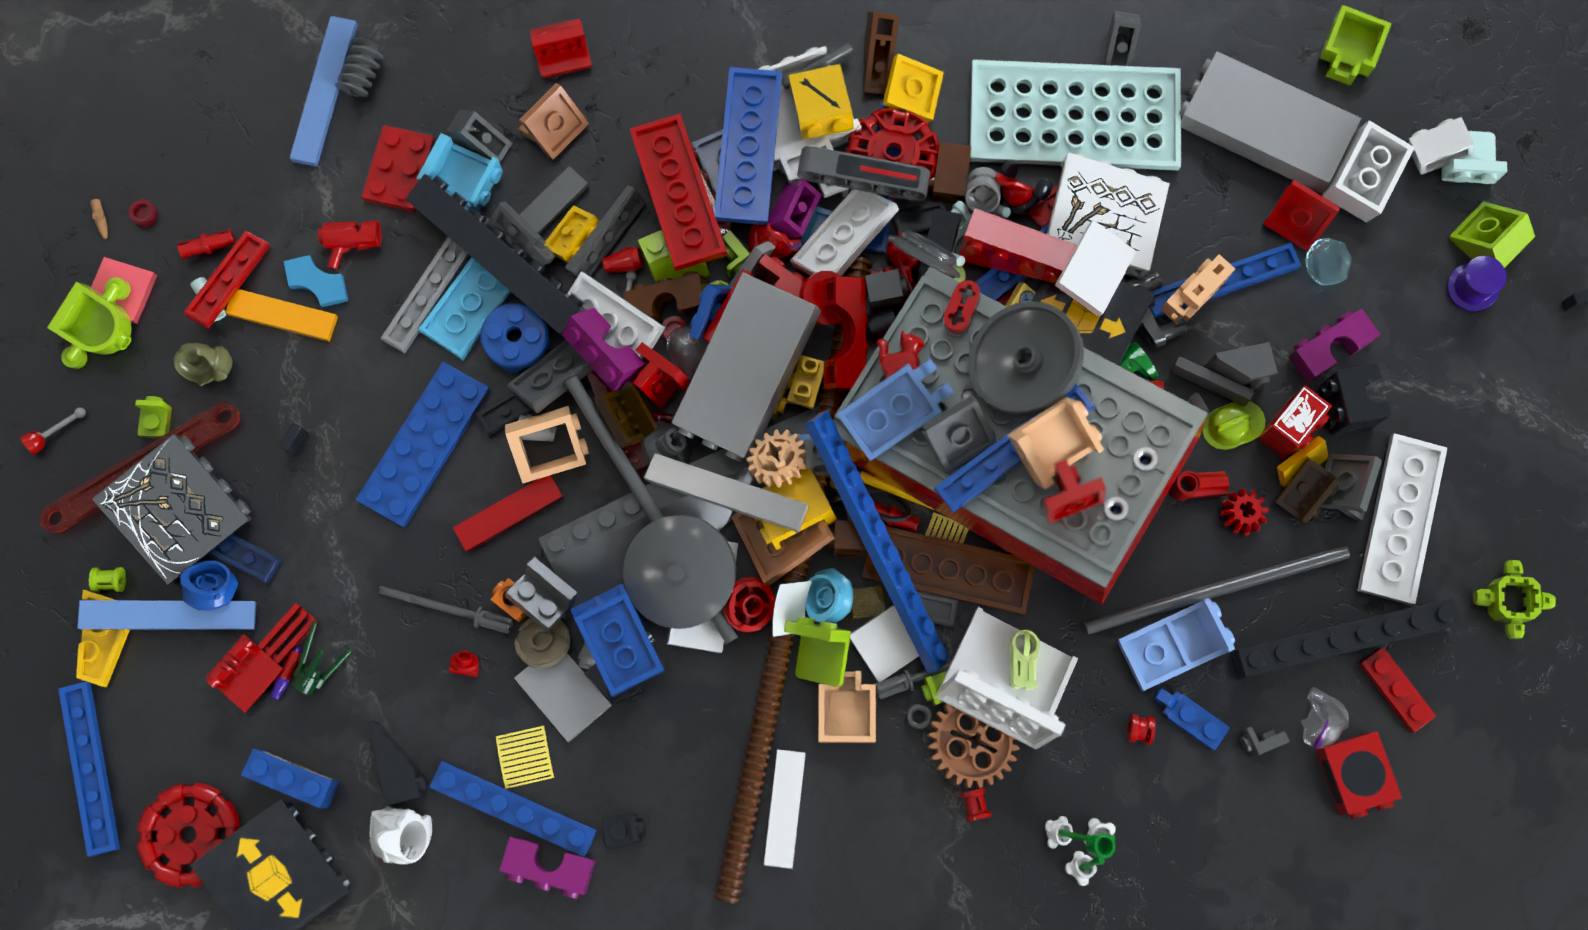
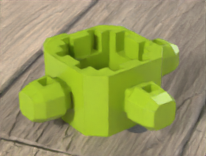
(1534, 600)

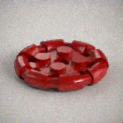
(898, 137)
(173, 826)

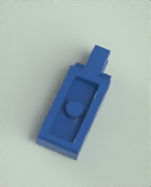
(1192, 718)

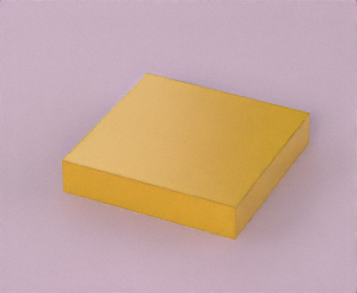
(913, 87)

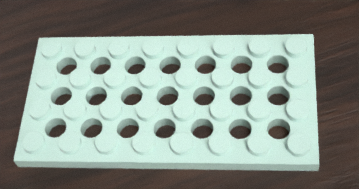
(1087, 77)

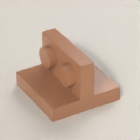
(553, 121)

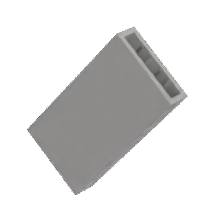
(1268, 121)
(746, 367)

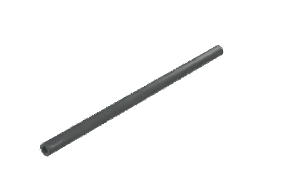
(631, 477)

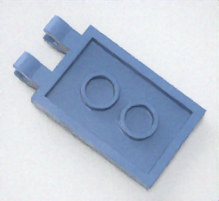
(893, 409)

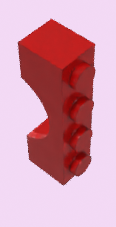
(847, 300)

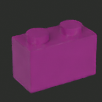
(794, 208)

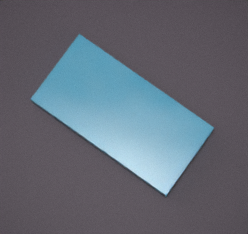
(463, 308)

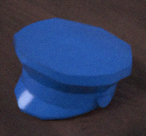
(208, 585)

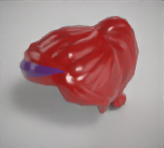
(784, 247)

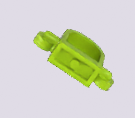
(93, 321)

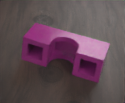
(1351, 332)
(613, 365)
(522, 862)

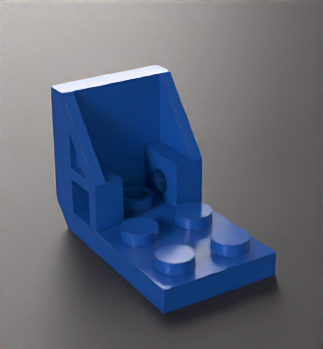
(617, 640)

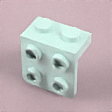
(1478, 167)

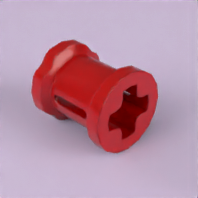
(975, 804)

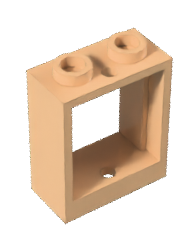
(539, 422)

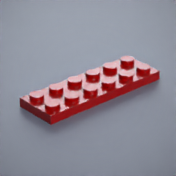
(678, 192)

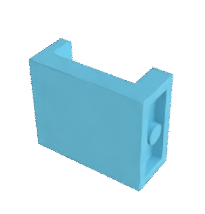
(463, 171)

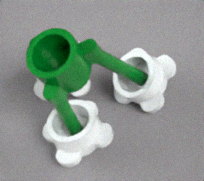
(1098, 843)

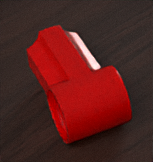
(1201, 485)

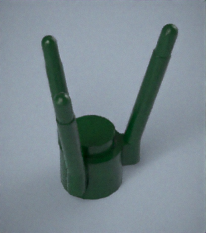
(308, 677)

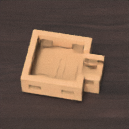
(1198, 289)
(847, 711)

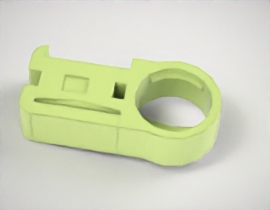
(1023, 665)

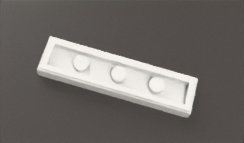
(784, 809)

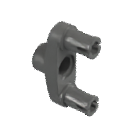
(1151, 332)

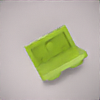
(821, 651)

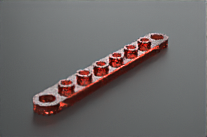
(79, 503)

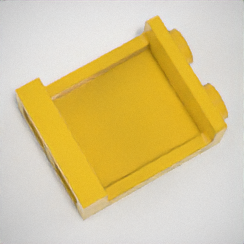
(805, 490)

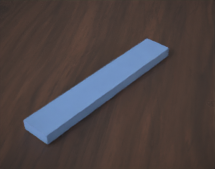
(322, 92)
(164, 616)

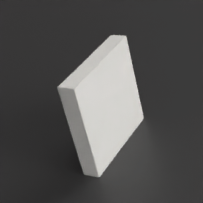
(884, 644)

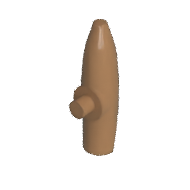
(99, 217)

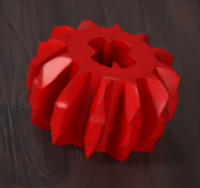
(1253, 510)

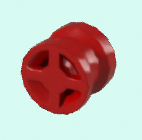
(1141, 729)

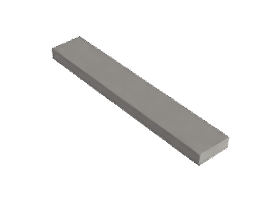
(425, 295)
(726, 492)

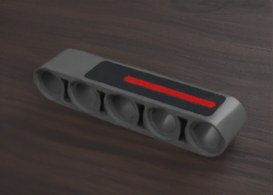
(863, 173)

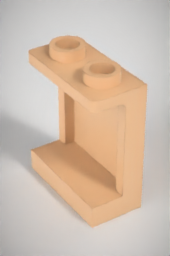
(1055, 436)

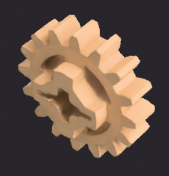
(765, 465)

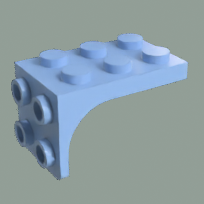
(1176, 644)

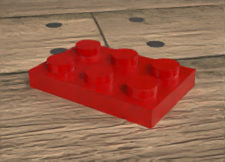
(396, 167)

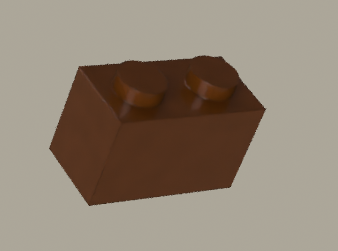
(951, 173)

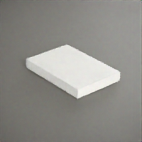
(1095, 268)

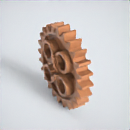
(964, 765)

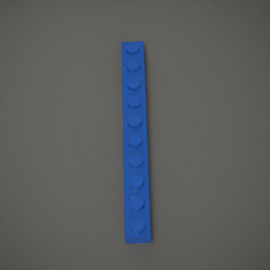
(877, 541)

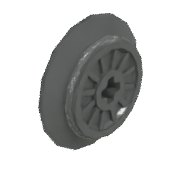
(926, 251)

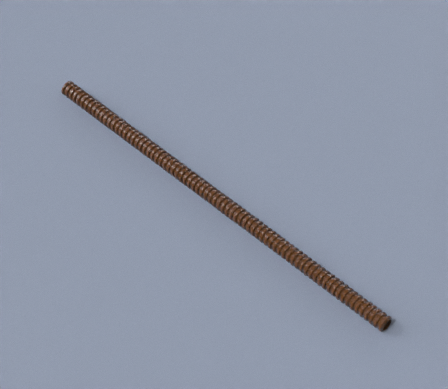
(771, 687)

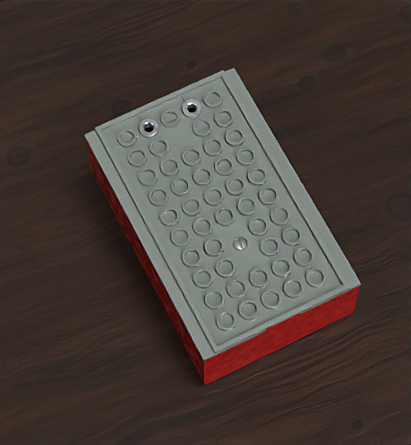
(1143, 439)

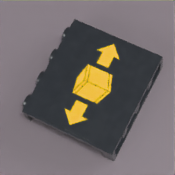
(1115, 328)
(271, 873)

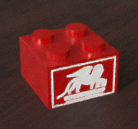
(1296, 423)

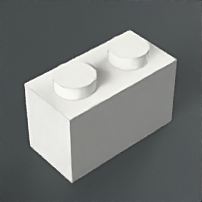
(1441, 145)

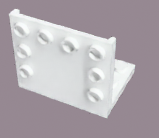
(981, 678)

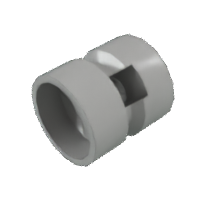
(982, 190)

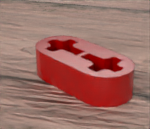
(968, 309)

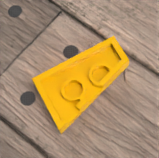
(99, 650)

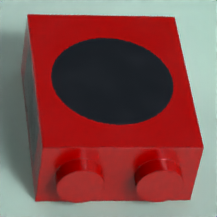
(1359, 775)

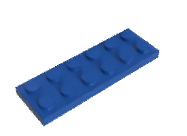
(748, 146)
(423, 444)

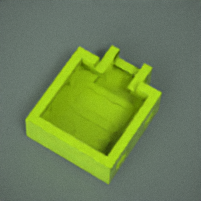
(1353, 44)

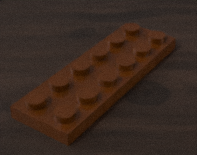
(961, 571)

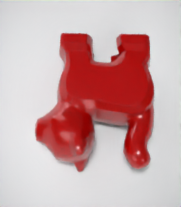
(892, 362)

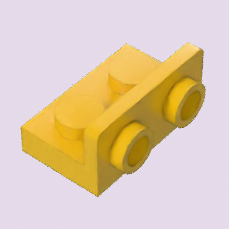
(571, 233)

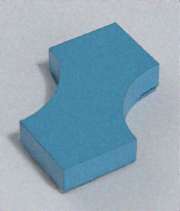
(305, 275)

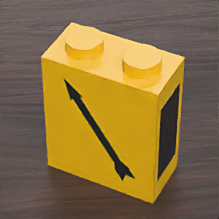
(821, 102)

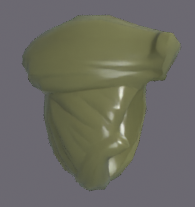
(202, 363)

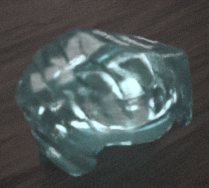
(1328, 261)

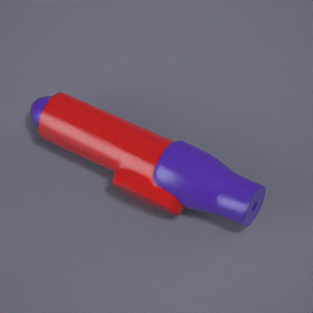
(282, 680)

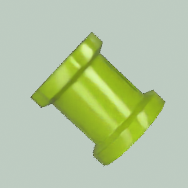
(107, 579)

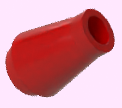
(624, 261)

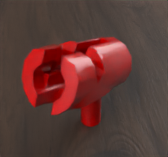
(347, 235)

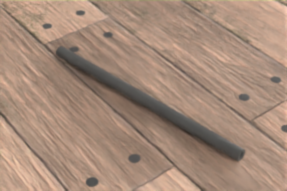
(1216, 589)

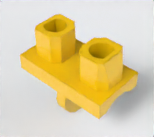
(806, 382)

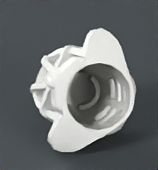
(399, 830)

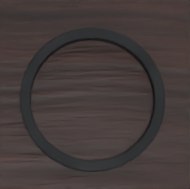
(891, 518)

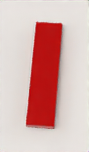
(226, 279)
(507, 513)

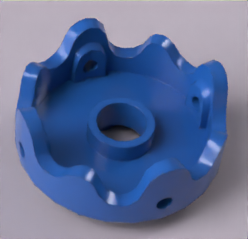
(518, 354)

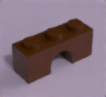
(653, 297)

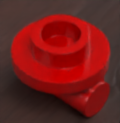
(464, 664)

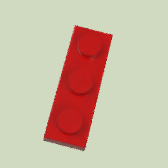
(1397, 690)

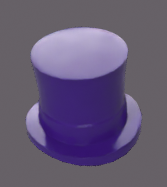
(1476, 283)

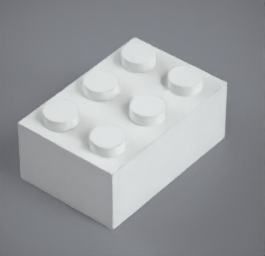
(1368, 171)

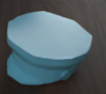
(829, 596)

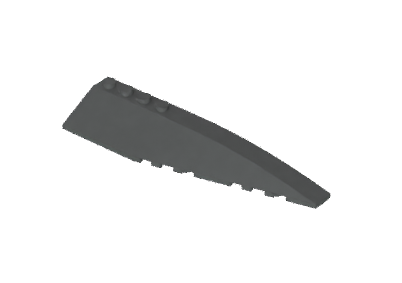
(593, 547)

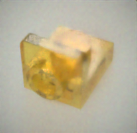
(867, 602)

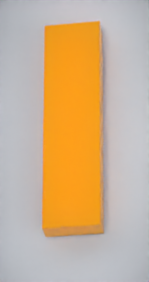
(282, 315)

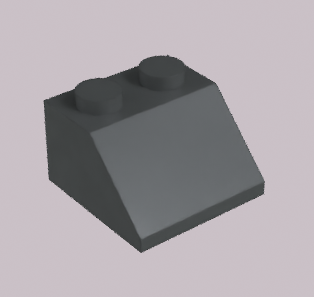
(1248, 365)

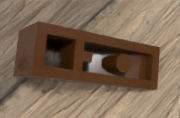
(879, 50)

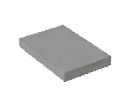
(564, 696)

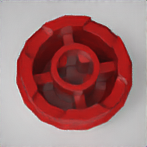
(750, 605)

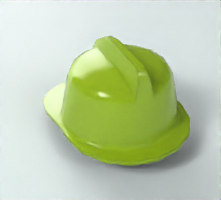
(1233, 425)

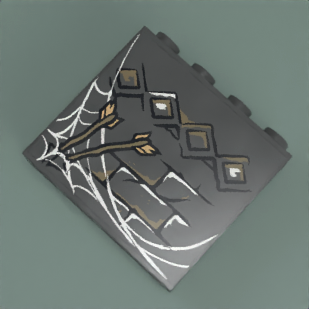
(172, 507)

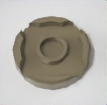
(541, 648)

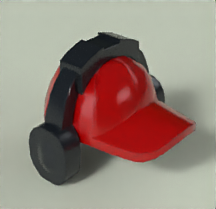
(1018, 195)

